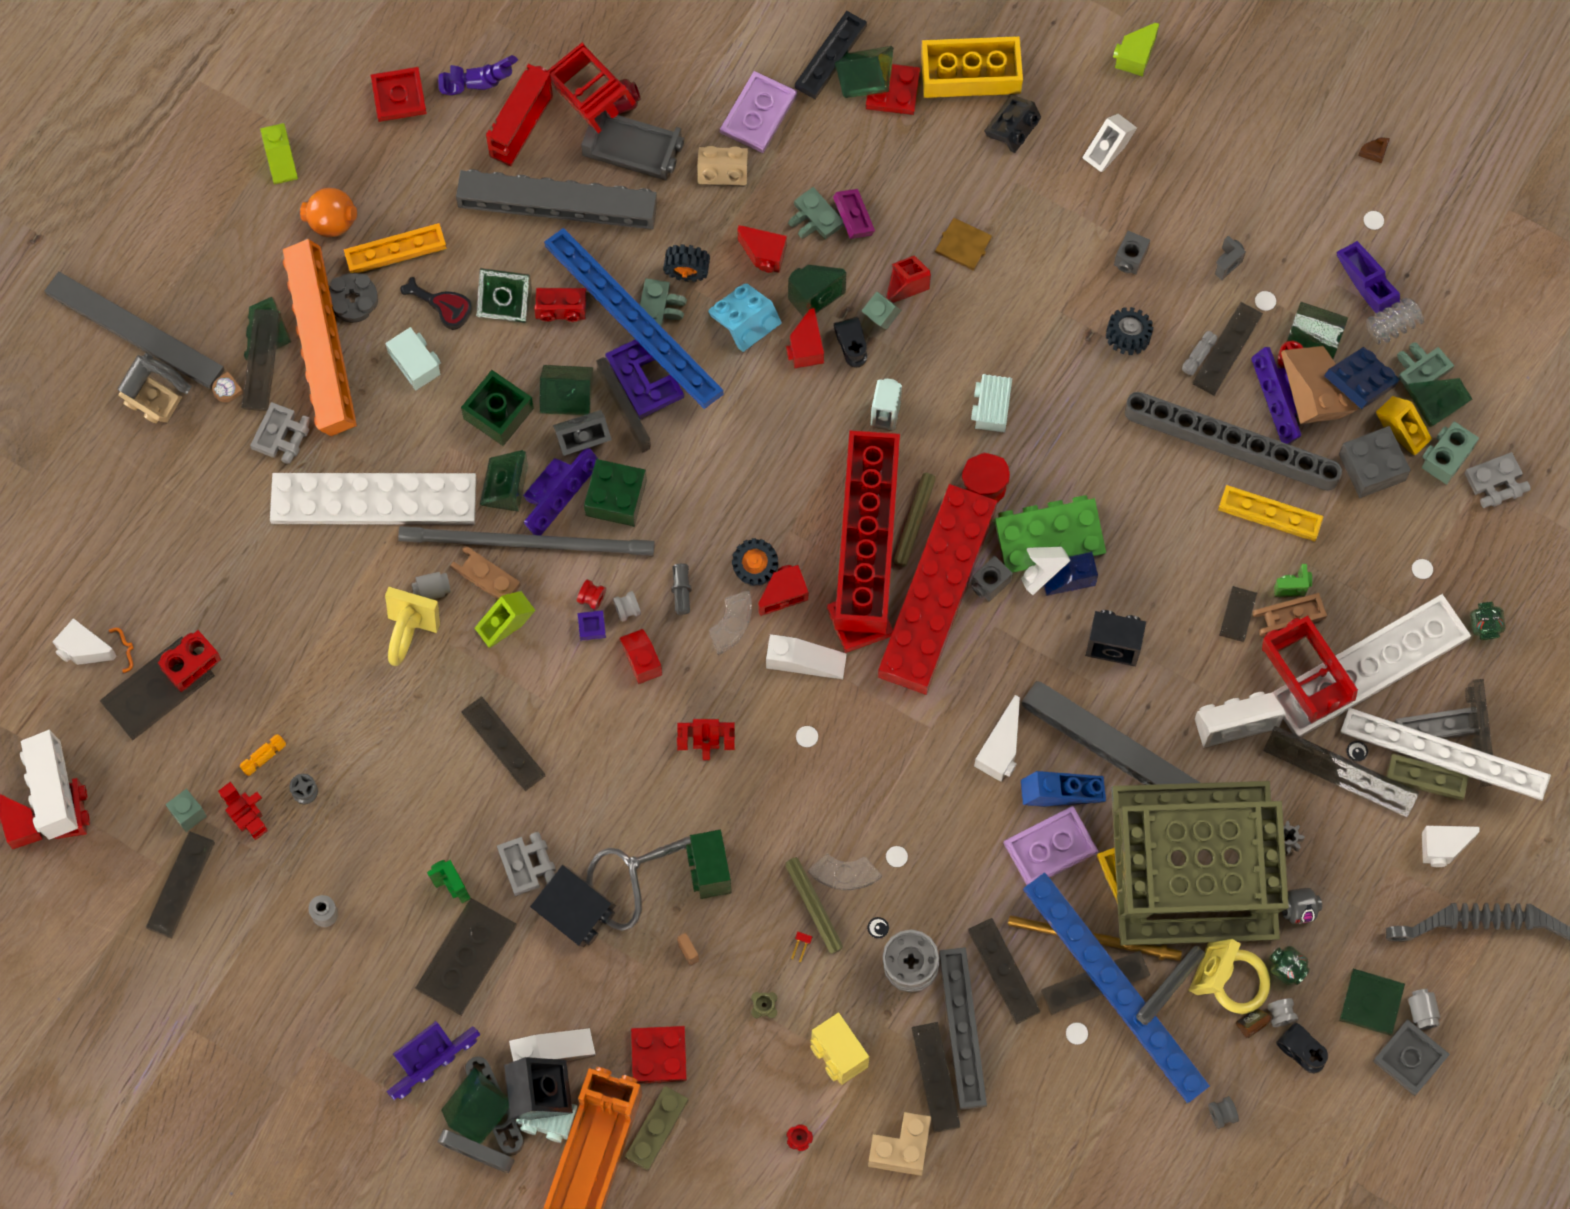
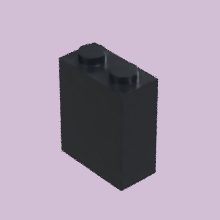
(573, 906)

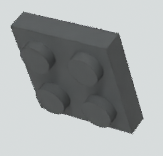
(1411, 1057)

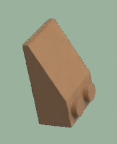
(1312, 392)

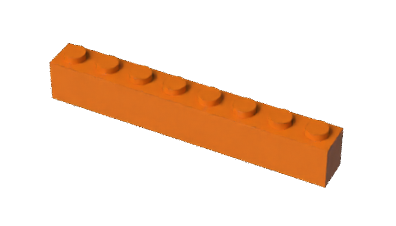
(319, 338)

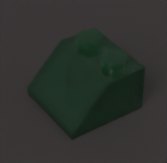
(815, 287)

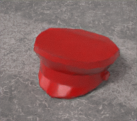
(986, 475)

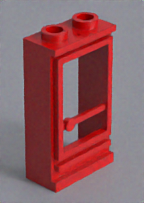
(601, 99)
(520, 114)
(1326, 700)

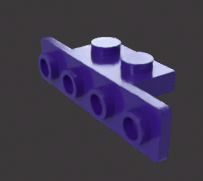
(1277, 395)
(556, 488)
(427, 1053)

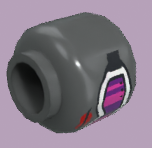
(1303, 906)

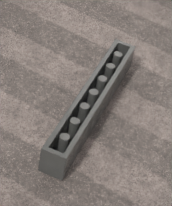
(556, 199)

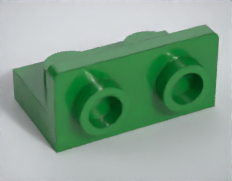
(445, 873)

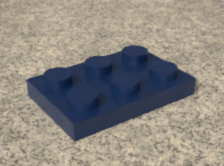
(1362, 377)

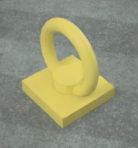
(410, 613)
(1217, 969)

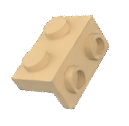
(722, 165)
(154, 400)

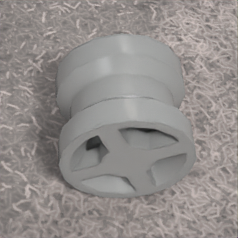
(626, 606)
(1282, 1012)

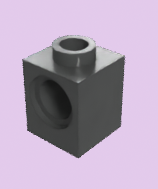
(1135, 244)
(995, 569)

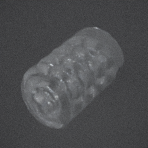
(1394, 318)

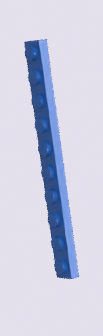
(634, 318)
(1115, 987)

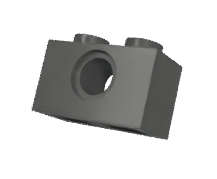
(582, 432)

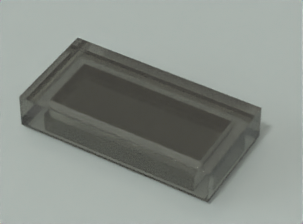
(1238, 614)

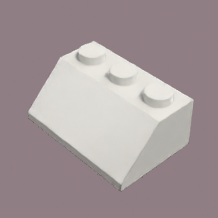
(1238, 718)

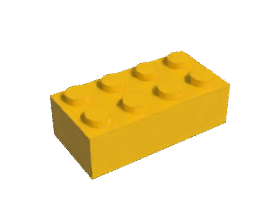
(971, 67)

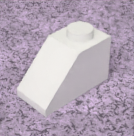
(1109, 142)
(81, 645)
(1445, 843)

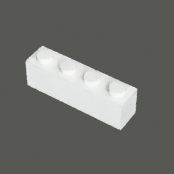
(48, 785)

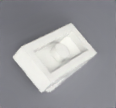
(1048, 562)

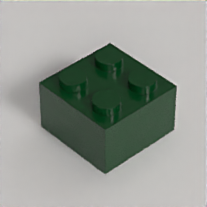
(497, 407)
(615, 492)
(709, 859)

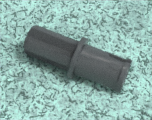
(681, 588)

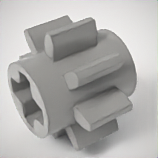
(1293, 832)

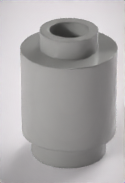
(431, 585)
(324, 918)
(1424, 1009)

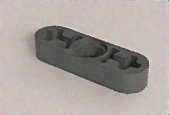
(475, 1151)

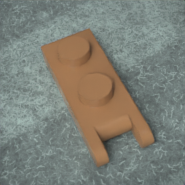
(486, 575)
(1280, 614)

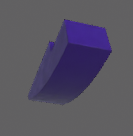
(1368, 277)

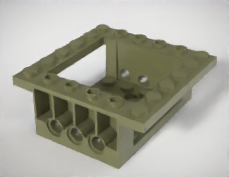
(1191, 818)

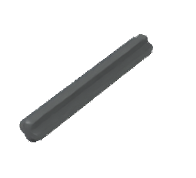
(1170, 985)

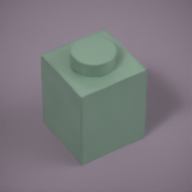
(881, 310)
(186, 810)

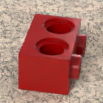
(194, 665)

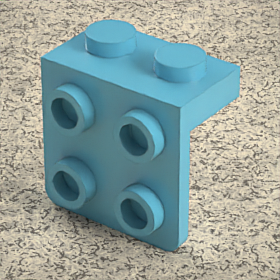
(746, 315)

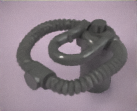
(141, 369)

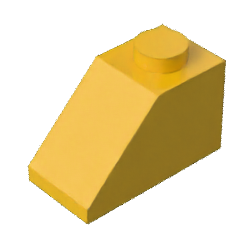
(1404, 423)

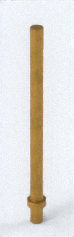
(1154, 950)

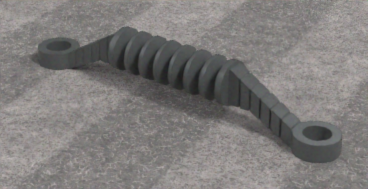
(1450, 916)

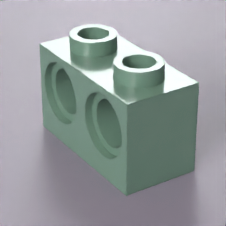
(1451, 453)

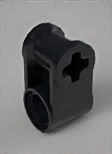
(851, 339)
(1300, 1046)

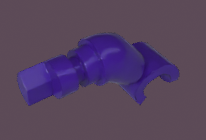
(475, 78)

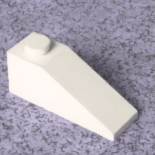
(804, 657)
(1000, 749)
(558, 1045)

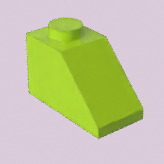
(1136, 49)
(279, 153)
(504, 618)

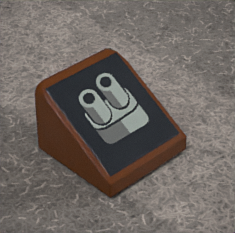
(1253, 1022)

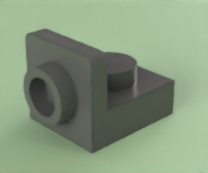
(1231, 258)

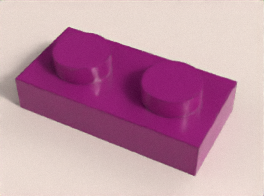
(854, 213)

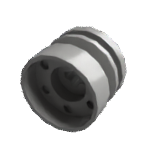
(911, 945)

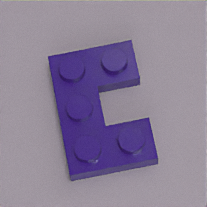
(643, 396)

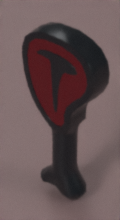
(452, 307)

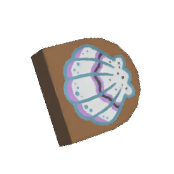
(226, 388)

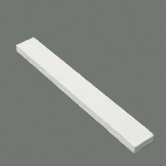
(1446, 754)

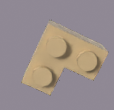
(902, 1154)

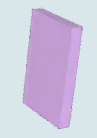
(758, 112)
(1051, 846)

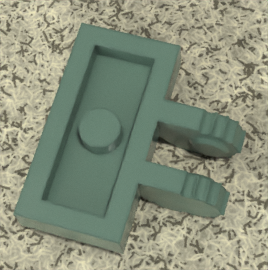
(818, 213)
(654, 301)
(1428, 368)

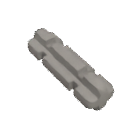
(1199, 353)

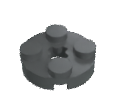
(363, 305)

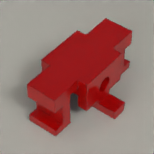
(706, 730)
(243, 810)

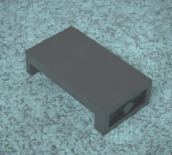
(633, 145)

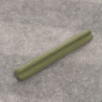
(914, 519)
(814, 905)

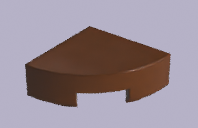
(1375, 149)

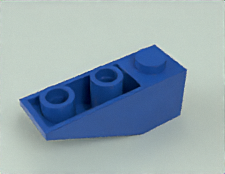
(1062, 789)

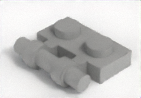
(273, 430)
(1496, 473)
(518, 864)

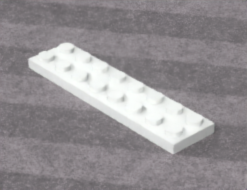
(373, 498)
(1382, 659)

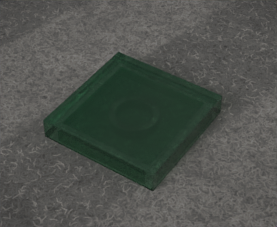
(1372, 1002)

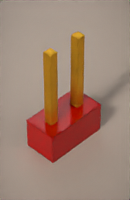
(803, 938)

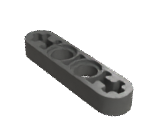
(515, 1132)

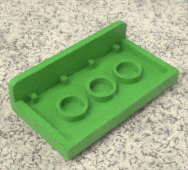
(1062, 525)

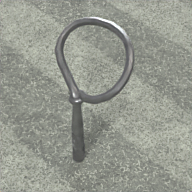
(633, 864)

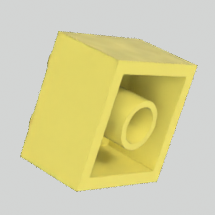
(839, 1049)

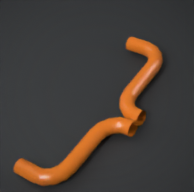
(130, 645)

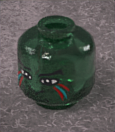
(1487, 621)
(1289, 965)

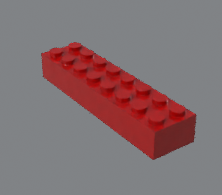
(867, 532)
(937, 589)

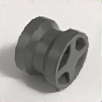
(301, 783)
(1223, 1112)

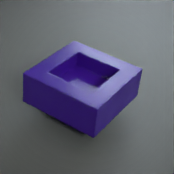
(591, 625)

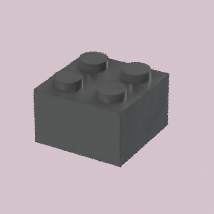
(1374, 462)

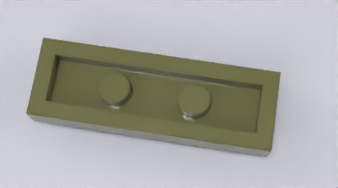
(1427, 777)
(656, 1128)

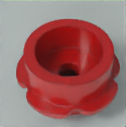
(799, 1130)

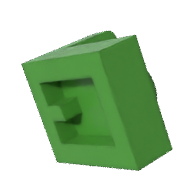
(1291, 586)

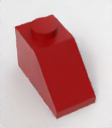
(763, 248)
(806, 343)
(783, 590)
(641, 656)
(17, 823)

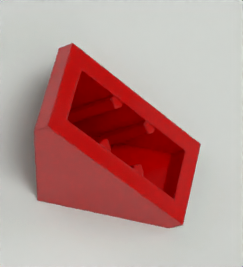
(908, 279)

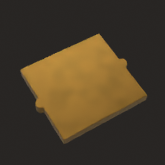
(963, 244)

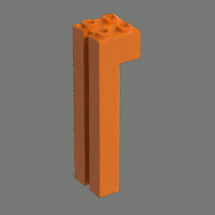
(595, 1141)

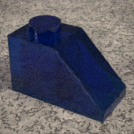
(1075, 575)

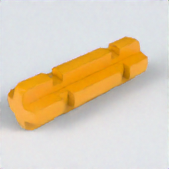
(262, 755)

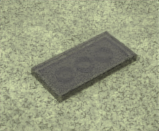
(148, 696)
(466, 956)

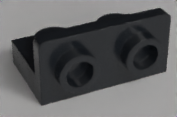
(1014, 122)

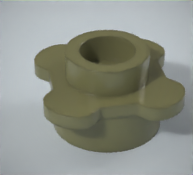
(760, 998)

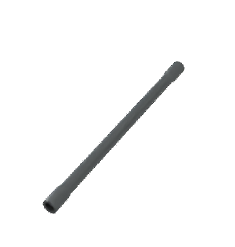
(420, 535)

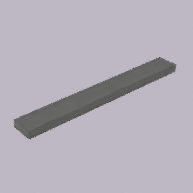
(134, 330)

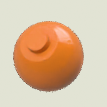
(329, 212)

